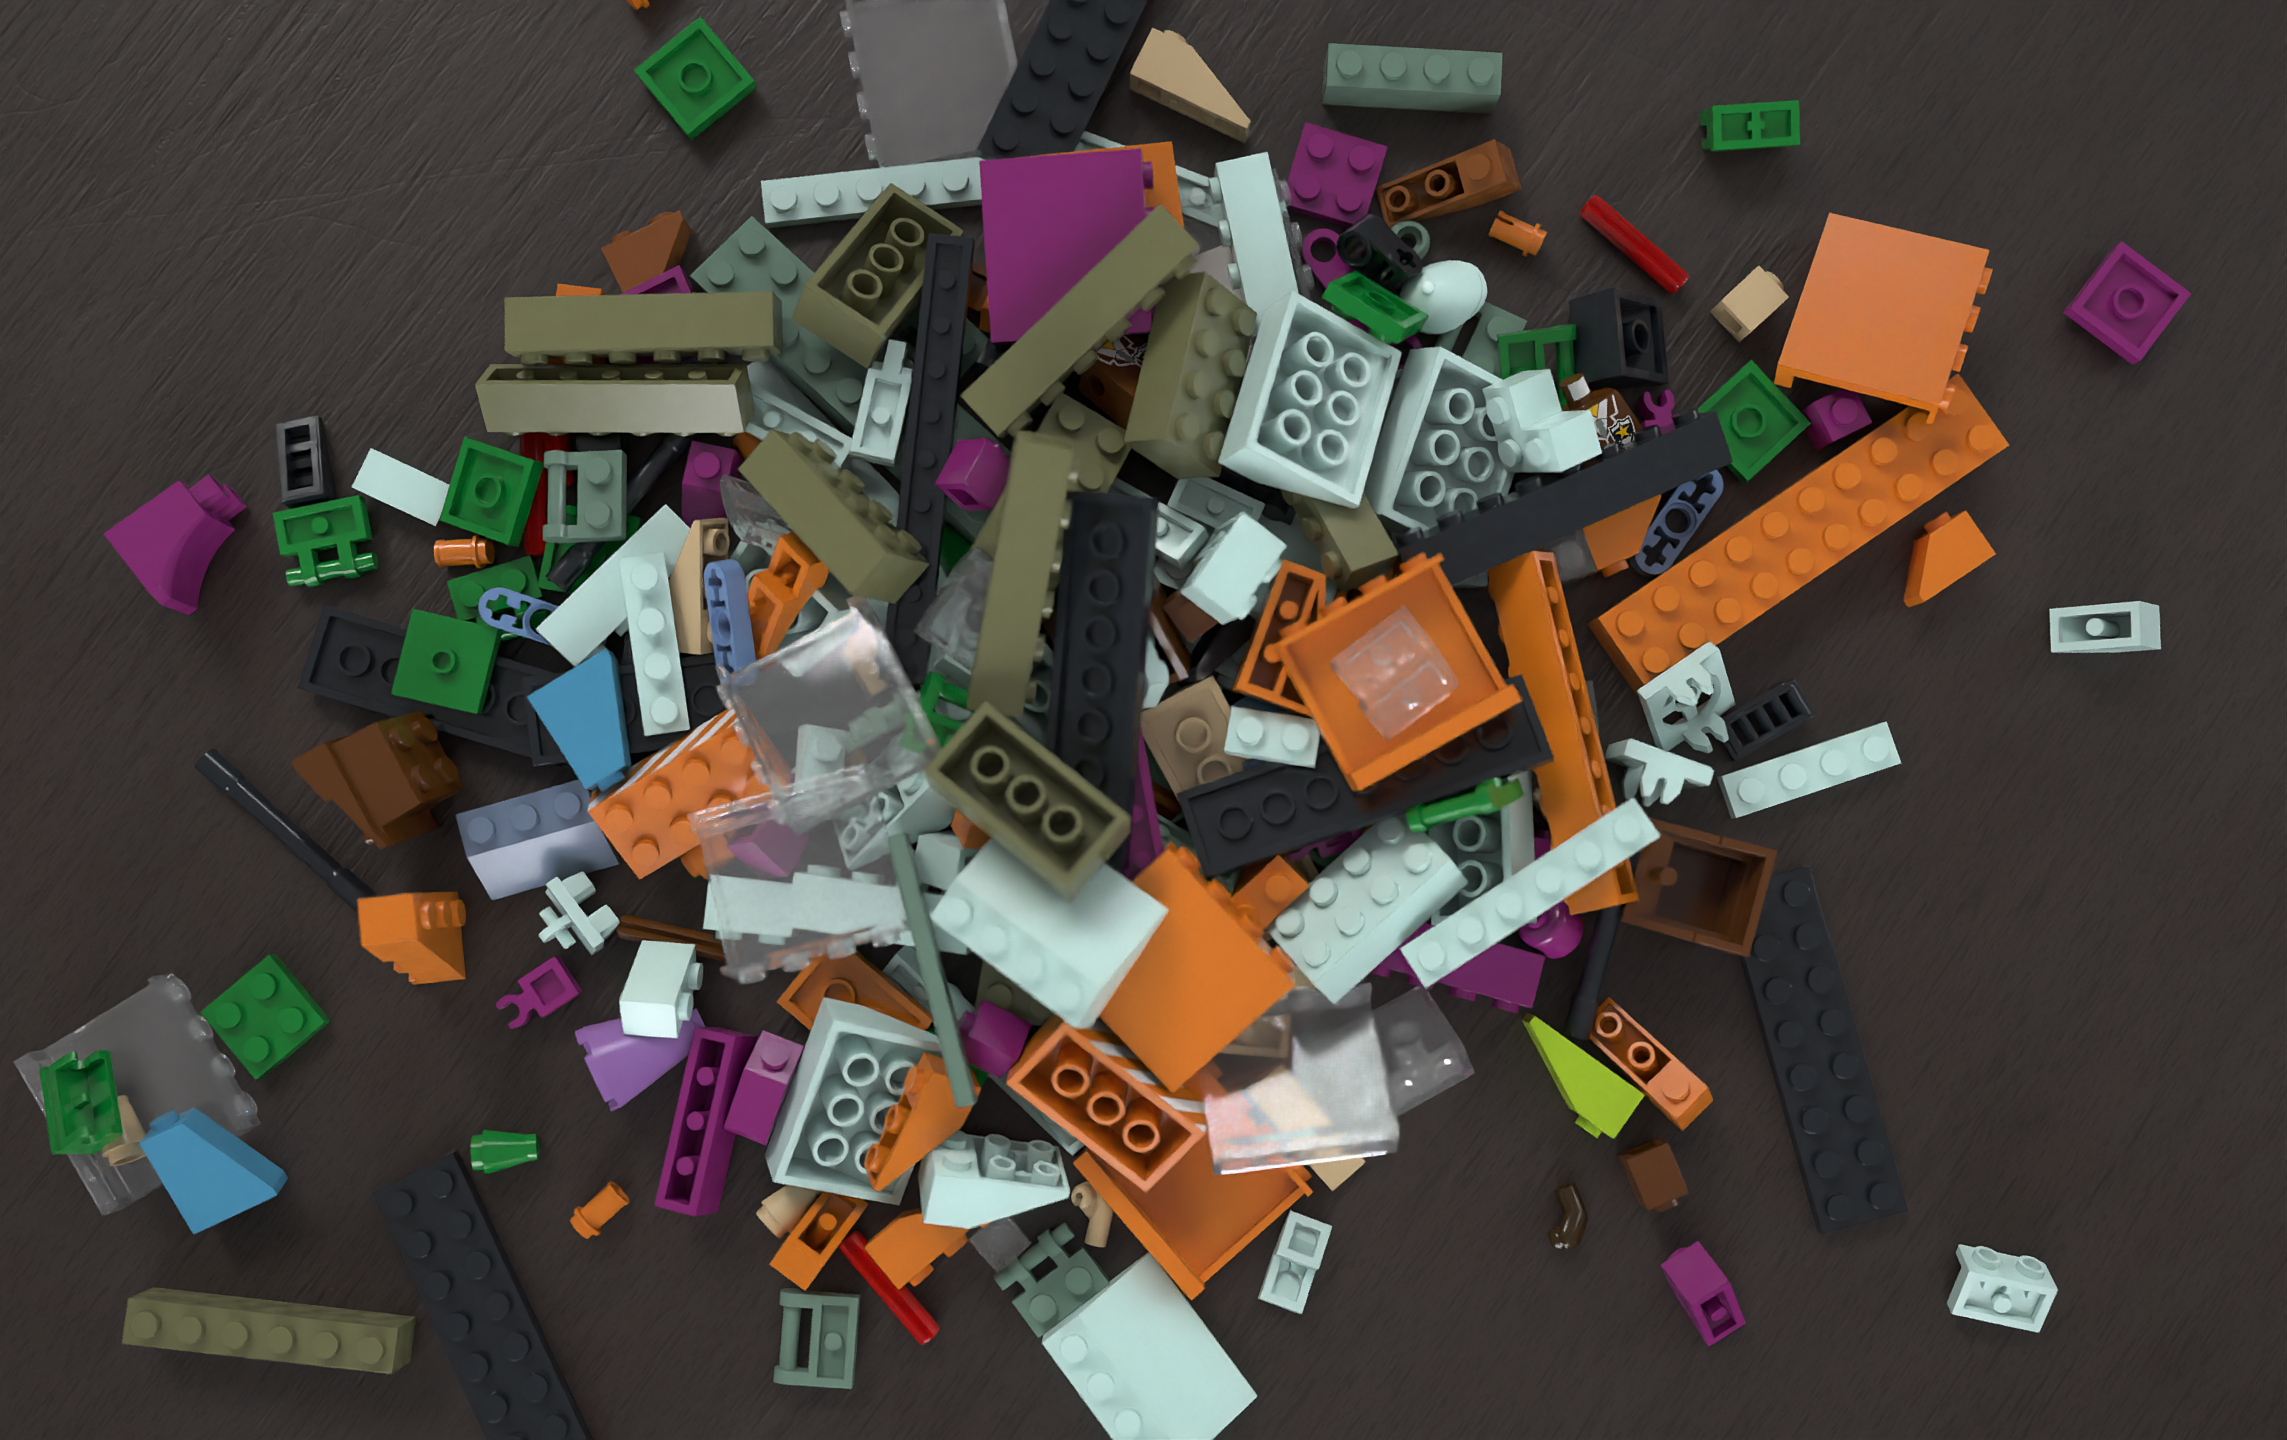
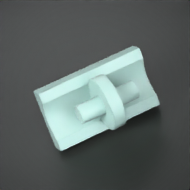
(566, 897)

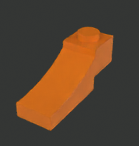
(782, 591)

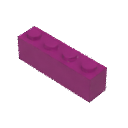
(1497, 972)
(698, 1142)

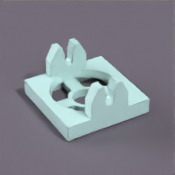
(1658, 697)
(1656, 771)

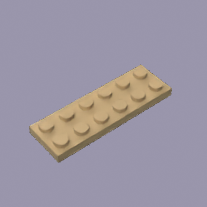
(1189, 743)

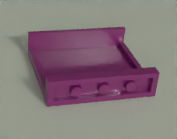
(1052, 225)

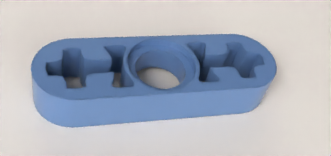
(1668, 553)
(513, 600)
(729, 615)

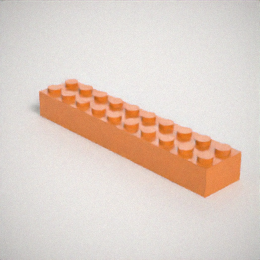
(1796, 535)

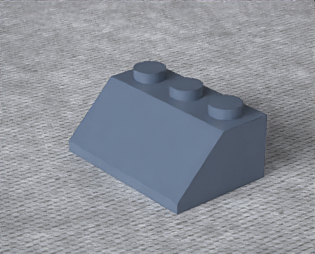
(534, 840)

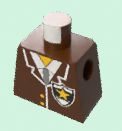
(1114, 377)
(1608, 409)

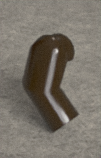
(1574, 1220)

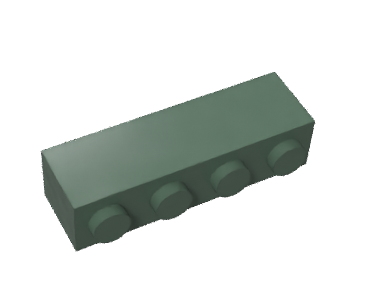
(1412, 78)

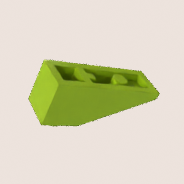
(1585, 1084)

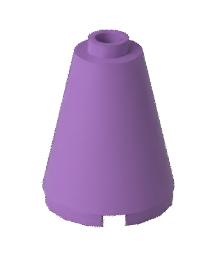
(630, 1063)

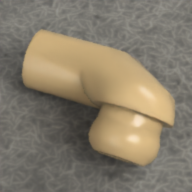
(1096, 1210)

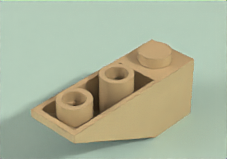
(705, 543)

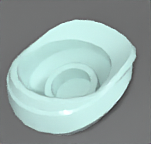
(1447, 293)

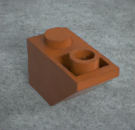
(648, 251)

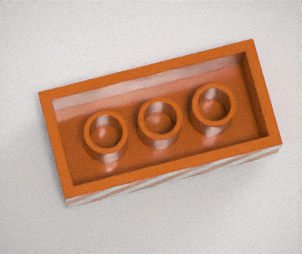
(651, 806)
(1108, 1098)

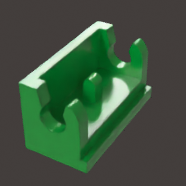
(1751, 125)
(81, 1103)

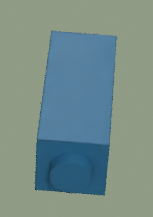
(588, 720)
(208, 1168)

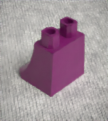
(176, 538)

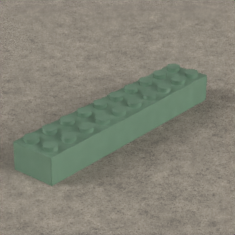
(758, 263)

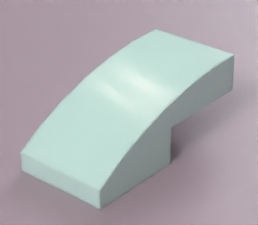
(402, 486)
(1295, 1262)

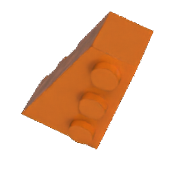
(1291, 596)
(416, 933)

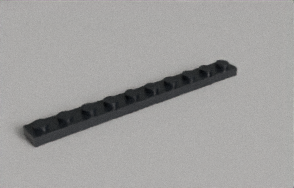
(930, 435)

